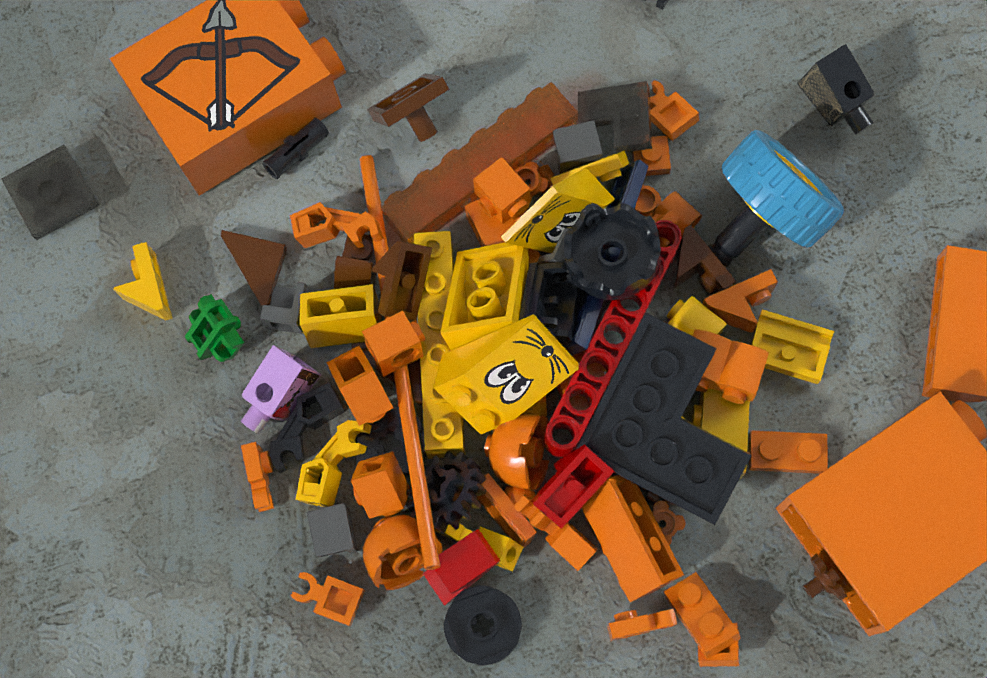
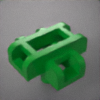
(218, 326)

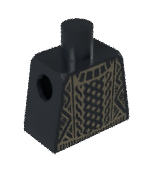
(839, 90)

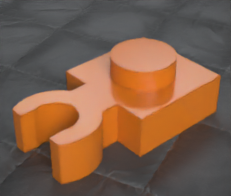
(672, 113)
(258, 466)
(334, 599)
(630, 624)

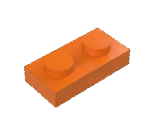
(788, 452)
(702, 615)

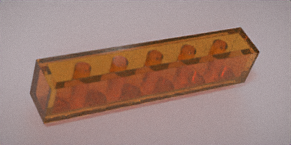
(445, 190)

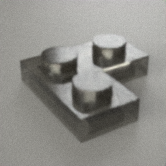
(625, 108)

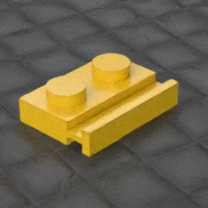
(793, 346)

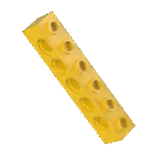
(441, 421)

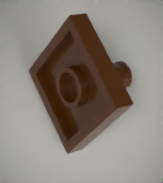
(410, 103)

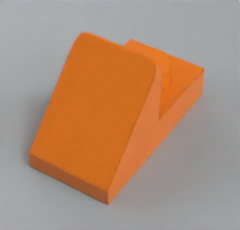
(732, 303)

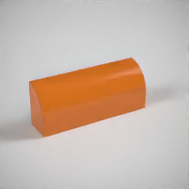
(958, 327)

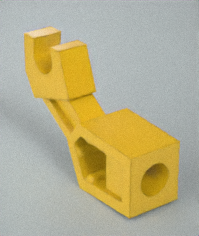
(326, 462)
(504, 547)

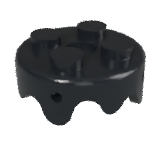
(606, 228)

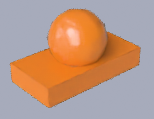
(500, 506)

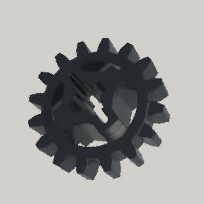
(452, 489)

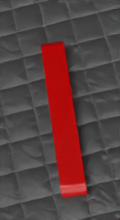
(606, 353)

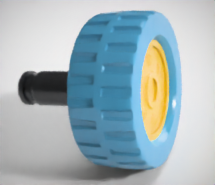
(777, 194)

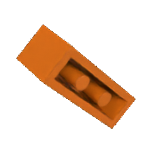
(631, 538)

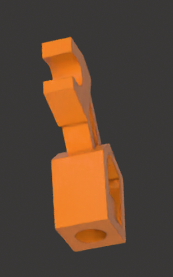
(354, 225)
(566, 541)

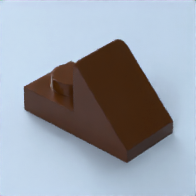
(698, 258)
(355, 265)
(405, 275)

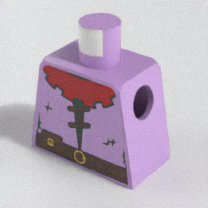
(284, 378)

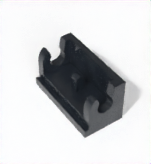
(551, 299)

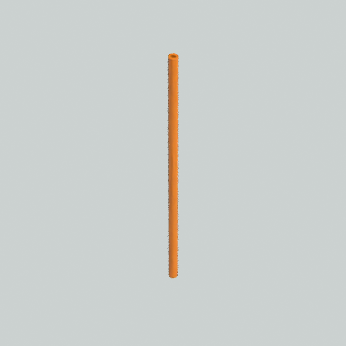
(404, 392)

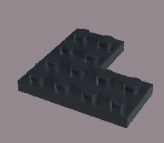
(642, 428)

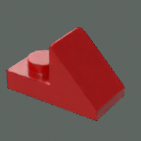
(572, 485)
(461, 566)

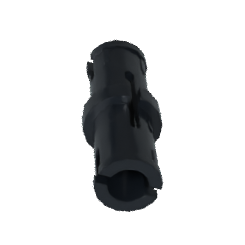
(295, 148)

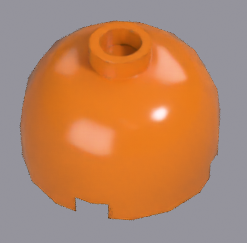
(518, 451)
(394, 552)

